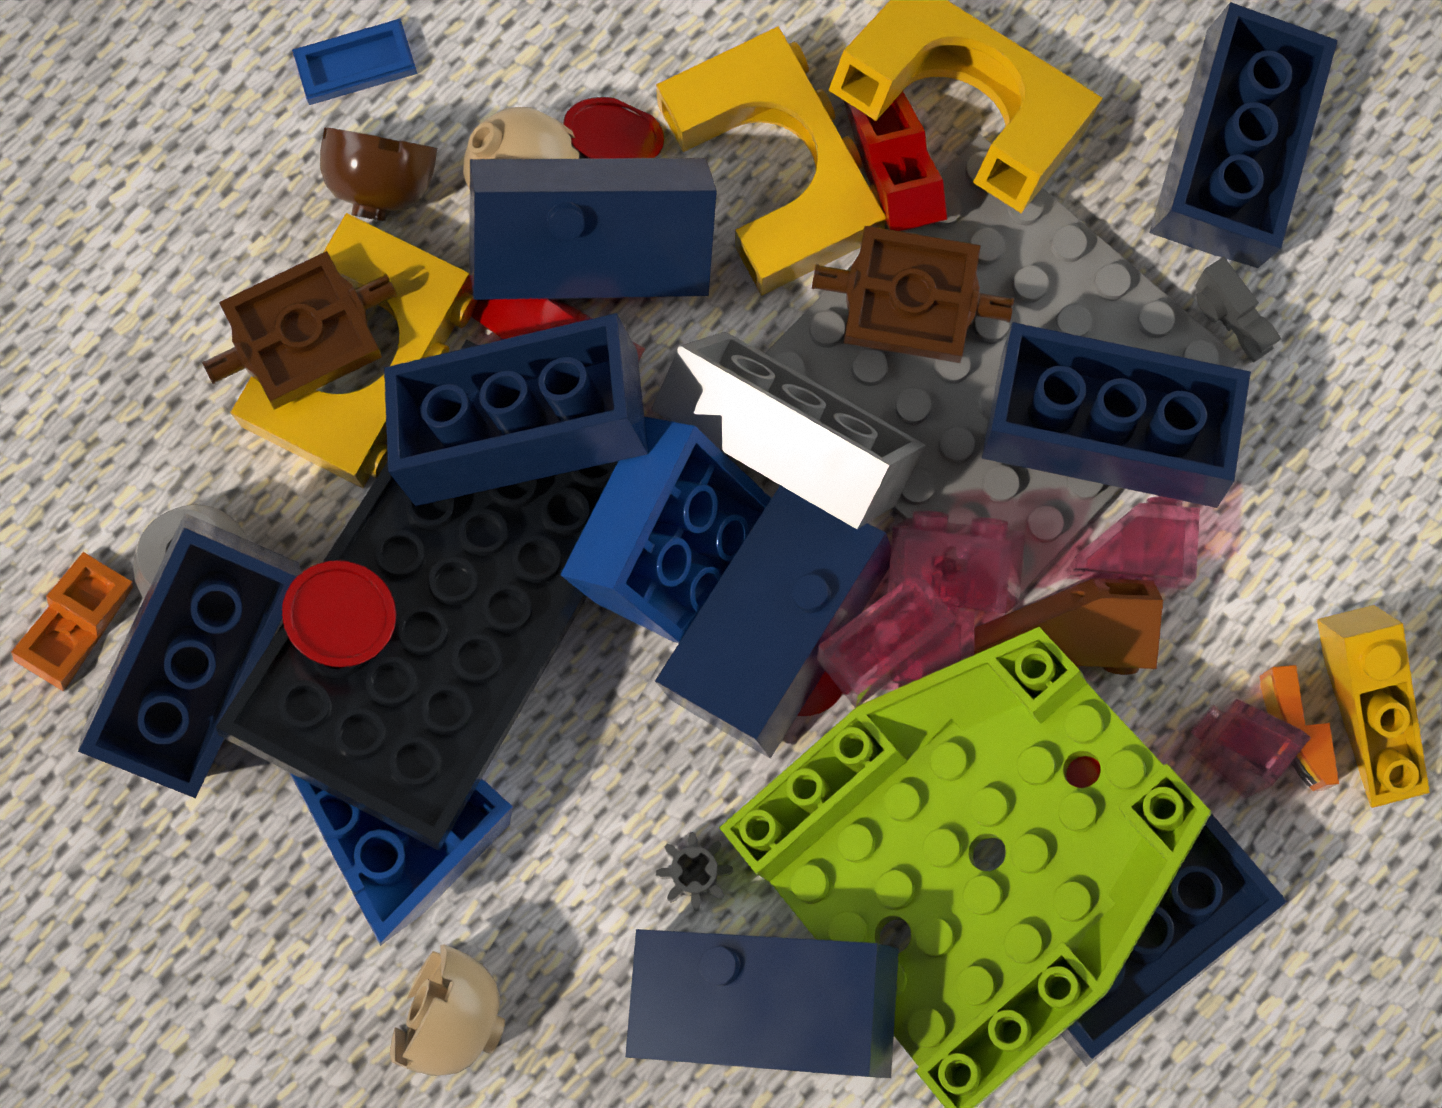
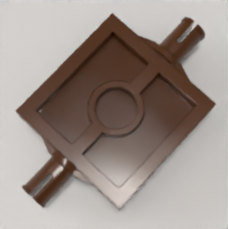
(912, 294)
(300, 329)

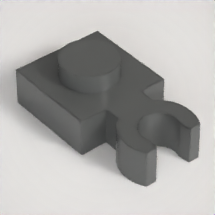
(1228, 299)

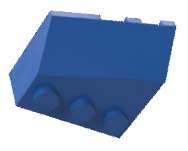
(665, 530)
(392, 871)

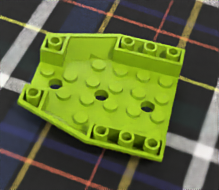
(887, 828)

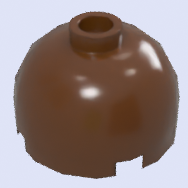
(375, 171)

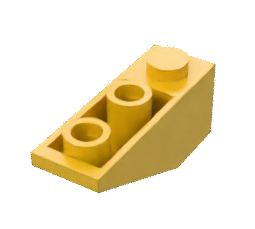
(1376, 701)

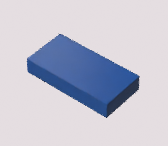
(354, 61)

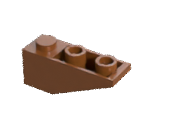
(1093, 624)

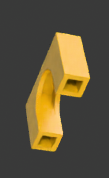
(935, 38)
(769, 84)
(350, 429)

